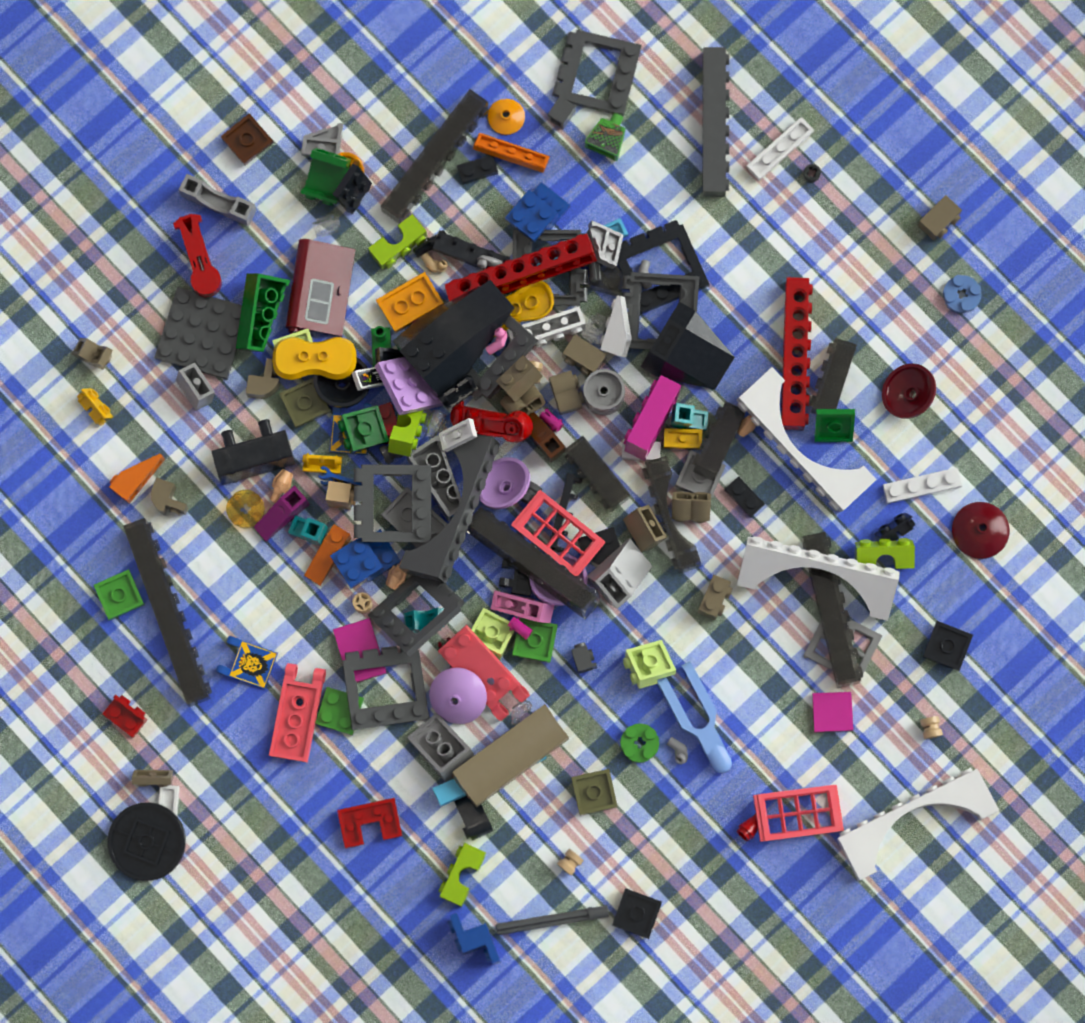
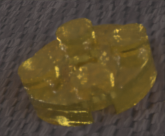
(238, 501)

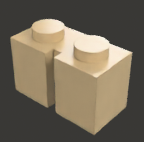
(340, 495)

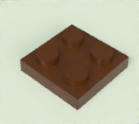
(247, 139)

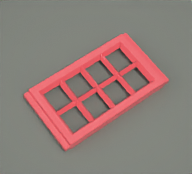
(529, 511)
(762, 817)

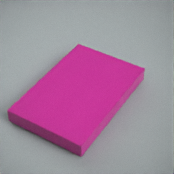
(358, 637)

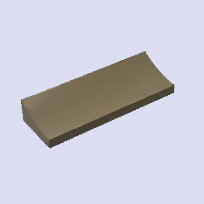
(510, 756)

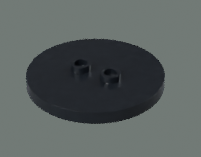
(146, 841)

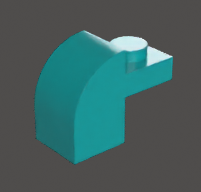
(687, 417)
(308, 530)
(418, 619)

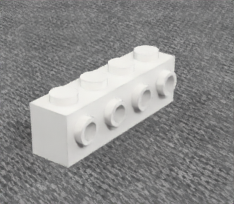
(554, 326)

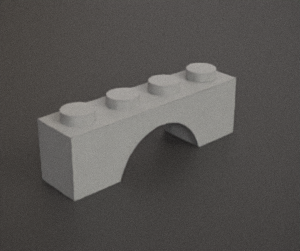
(204, 195)

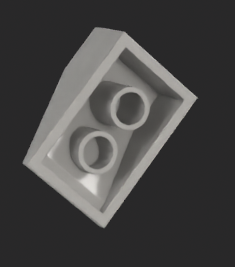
(440, 746)

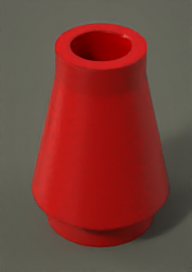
(748, 828)

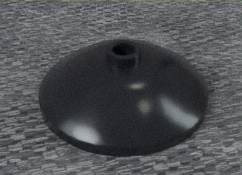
(336, 396)

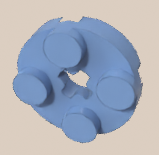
(971, 288)

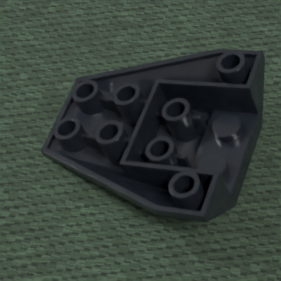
(688, 351)

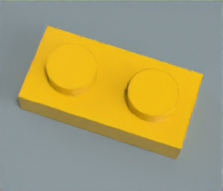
(682, 438)

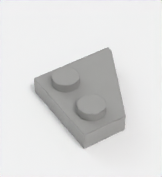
(324, 139)
(605, 244)

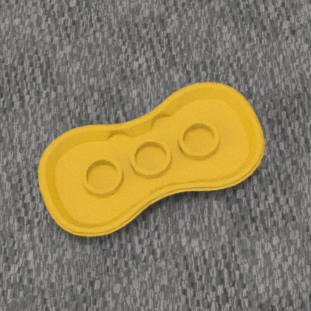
(531, 302)
(329, 358)

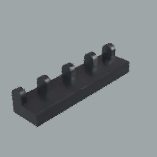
(462, 250)
(566, 495)

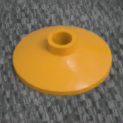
(506, 125)

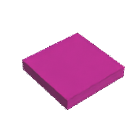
(832, 712)

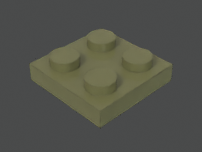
(303, 403)
(594, 792)

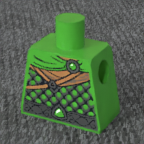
(607, 137)

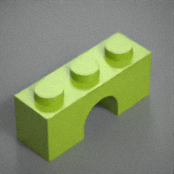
(387, 254)
(404, 435)
(902, 552)
(468, 858)

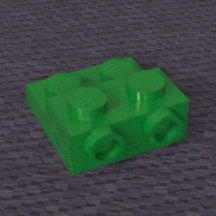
(363, 429)

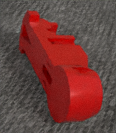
(205, 278)
(512, 426)

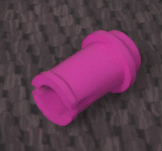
(551, 420)
(520, 628)

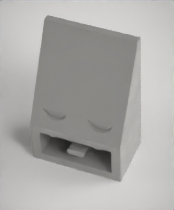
(620, 573)

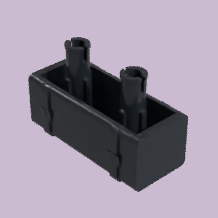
(252, 456)

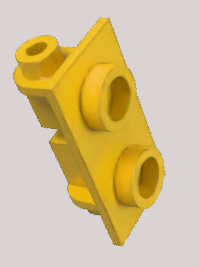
(89, 399)
(313, 463)

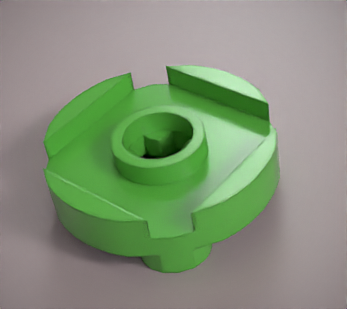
(648, 736)

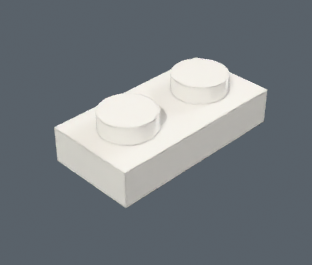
(457, 435)

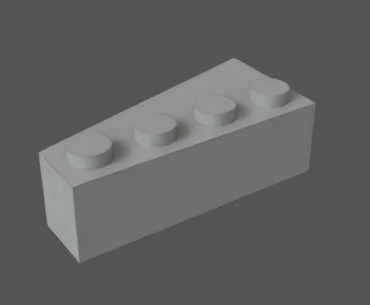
(443, 485)

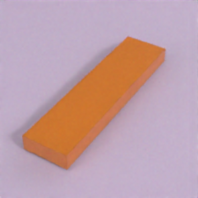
(511, 152)

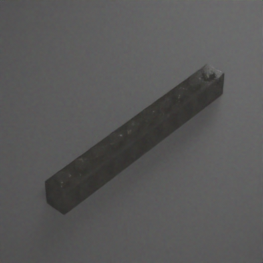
(167, 613)

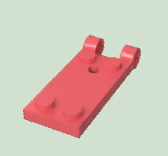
(469, 652)
(296, 723)

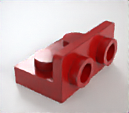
(125, 716)

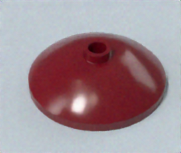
(901, 386)
(971, 539)

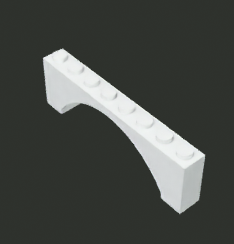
(763, 404)
(767, 558)
(965, 793)

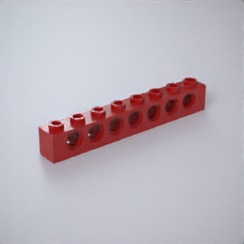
(527, 263)
(793, 287)

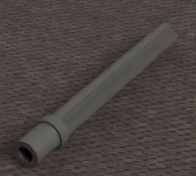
(552, 920)

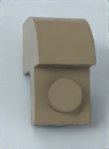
(92, 353)
(263, 387)
(162, 498)

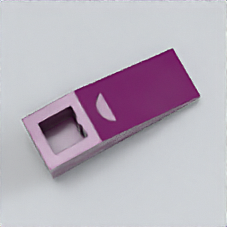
(281, 513)

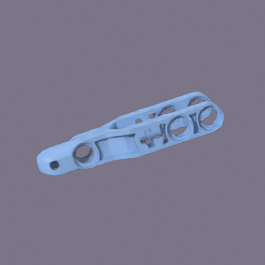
(708, 736)

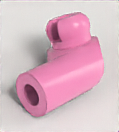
(501, 336)

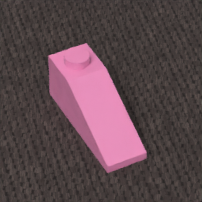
(522, 607)

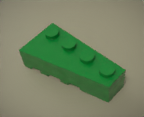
(259, 310)

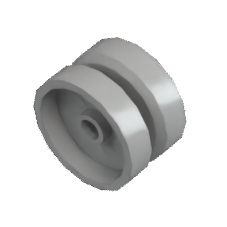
(603, 403)

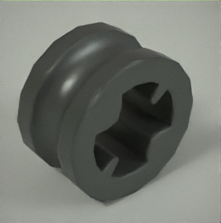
(809, 178)

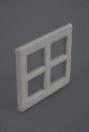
(876, 637)

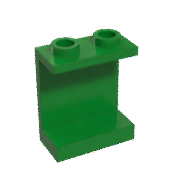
(325, 175)

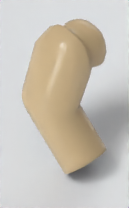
(433, 265)

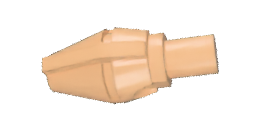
(746, 426)
(281, 484)
(395, 577)

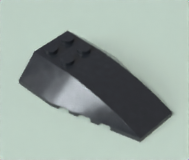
(452, 337)

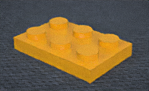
(409, 302)

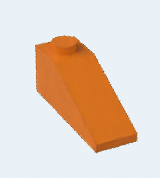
(133, 479)
(322, 562)

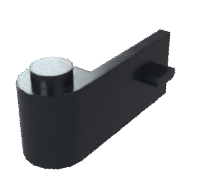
(473, 818)

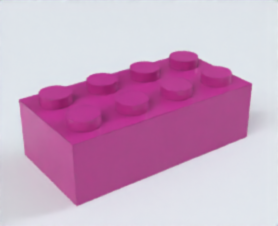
(652, 417)

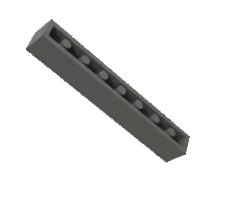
(714, 122)

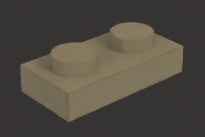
(152, 777)

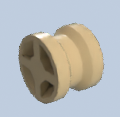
(361, 599)

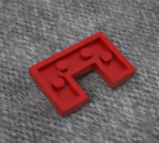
(380, 811)

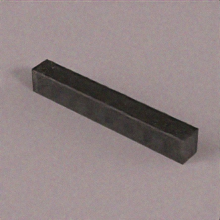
(435, 156)
(533, 563)
(833, 617)

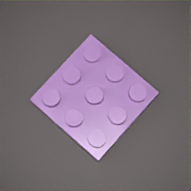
(406, 386)

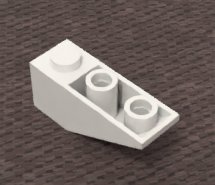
(618, 334)

